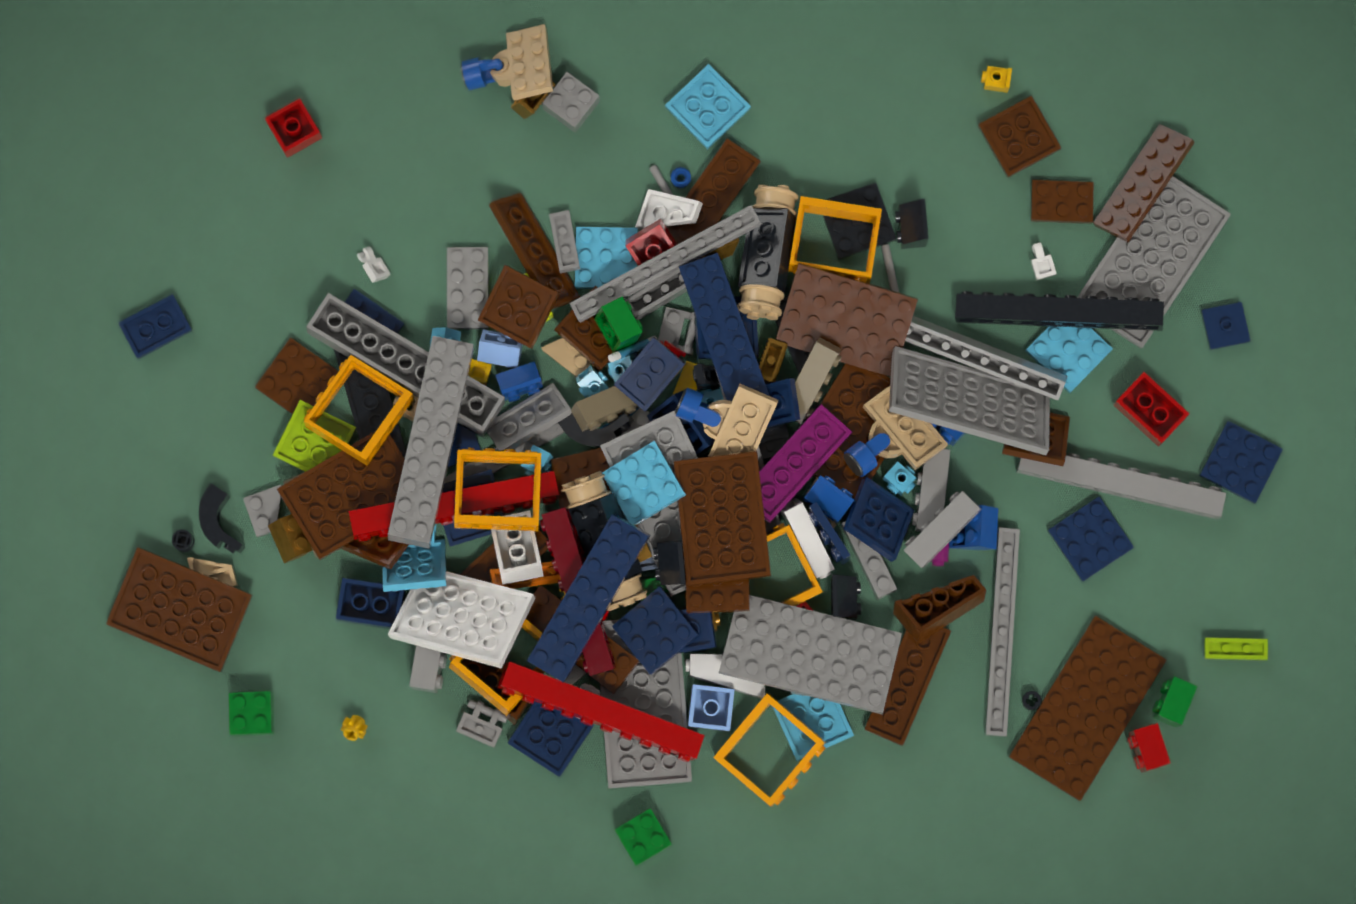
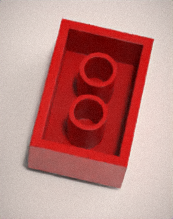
(1151, 409)

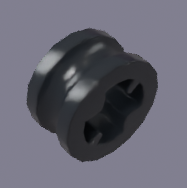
(1036, 704)

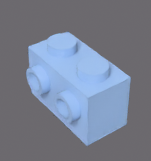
(499, 349)

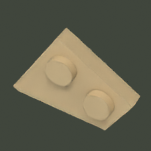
(567, 356)
(219, 571)

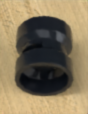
(185, 544)

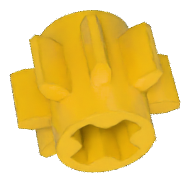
(354, 727)

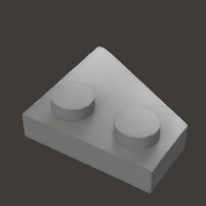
(263, 509)

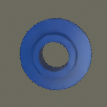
(680, 171)

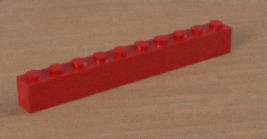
(476, 500)
(600, 711)

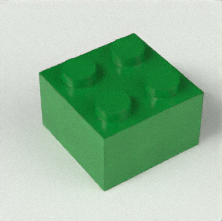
(618, 324)
(1174, 701)
(251, 713)
(643, 837)

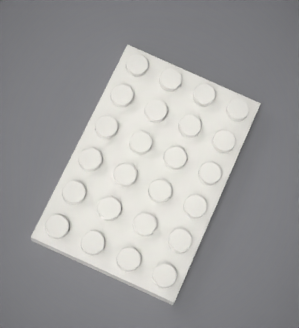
(464, 619)

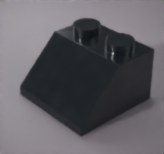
(912, 224)
(671, 563)
(844, 597)

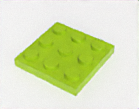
(305, 448)

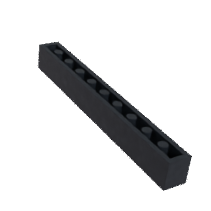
(1059, 311)

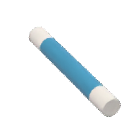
(629, 350)

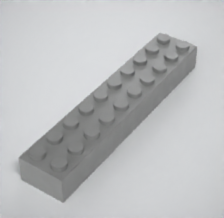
(396, 358)
(430, 442)

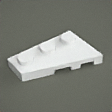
(670, 208)

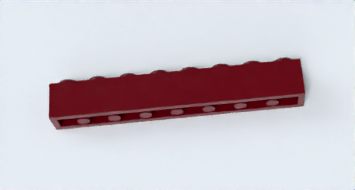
(568, 561)

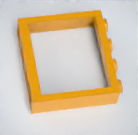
(838, 210)
(386, 427)
(489, 455)
(810, 592)
(504, 706)
(803, 766)

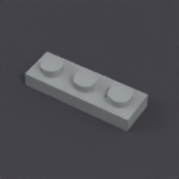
(564, 241)

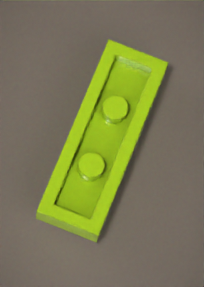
(1235, 649)

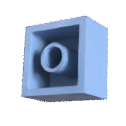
(710, 707)

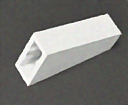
(807, 537)
(706, 668)

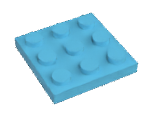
(707, 106)
(602, 255)
(1069, 352)
(643, 483)
(417, 568)
(820, 715)

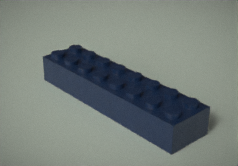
(722, 325)
(588, 597)

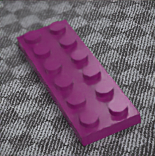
(800, 459)

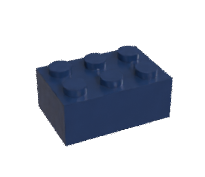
(699, 439)
(368, 604)

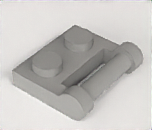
(672, 328)

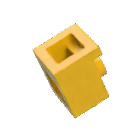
(1000, 85)

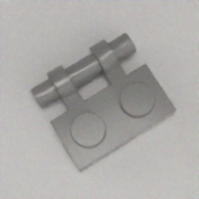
(479, 729)

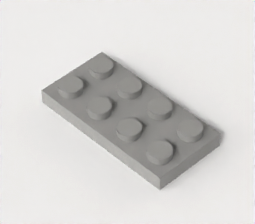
(466, 286)
(529, 418)

